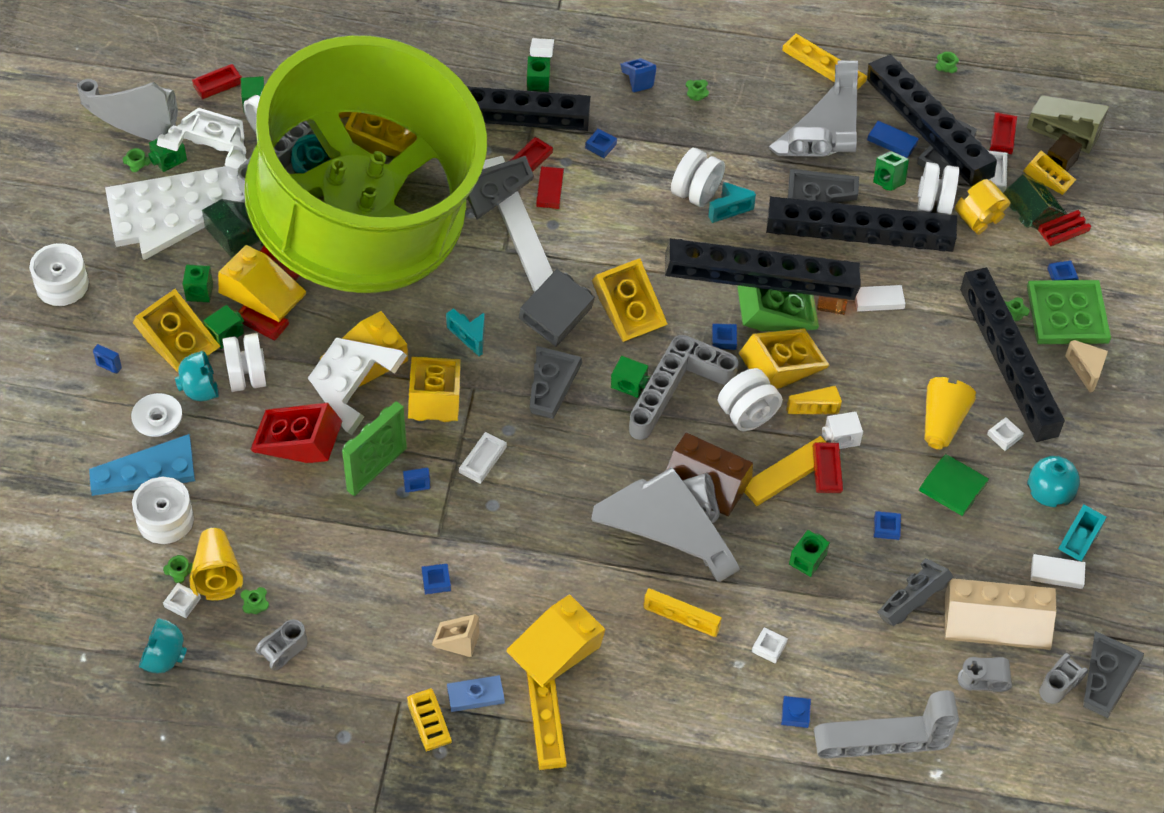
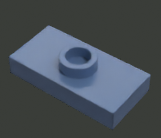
(475, 693)

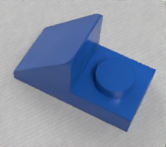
(641, 74)

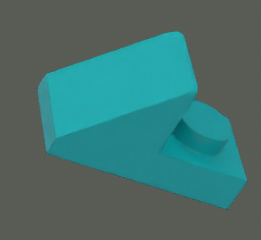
(734, 201)
(468, 332)
(1082, 533)

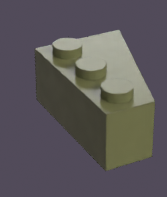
(1069, 117)

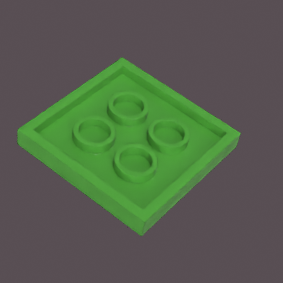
(1068, 311)
(374, 448)

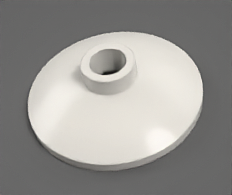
(154, 407)

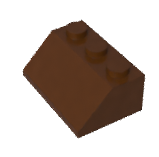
(728, 471)

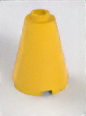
(945, 410)
(215, 567)

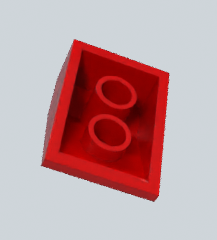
(298, 433)

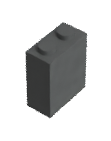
(556, 307)

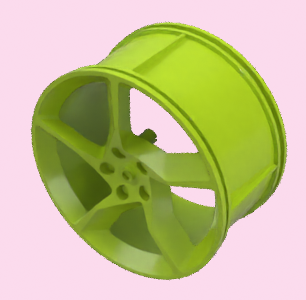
(359, 234)

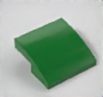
(953, 484)

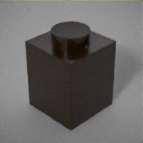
(1065, 152)

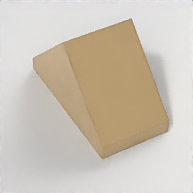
(1086, 362)
(458, 635)

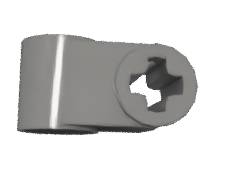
(704, 492)
(280, 646)
(987, 673)
(1064, 676)

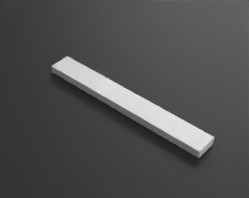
(523, 235)

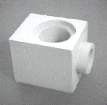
(843, 430)

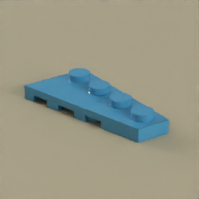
(127, 473)

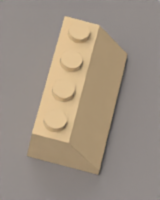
(1000, 613)

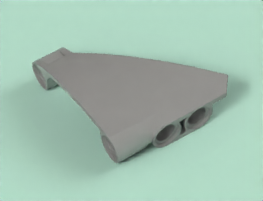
(139, 111)
(830, 122)
(668, 514)

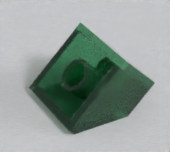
(1033, 202)
(230, 225)

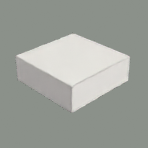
(1005, 434)
(181, 600)
(769, 645)

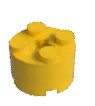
(982, 206)

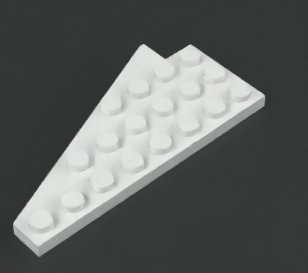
(168, 207)

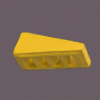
(1043, 162)
(815, 402)
(423, 703)

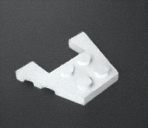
(211, 130)
(343, 371)

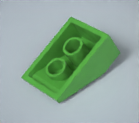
(777, 309)

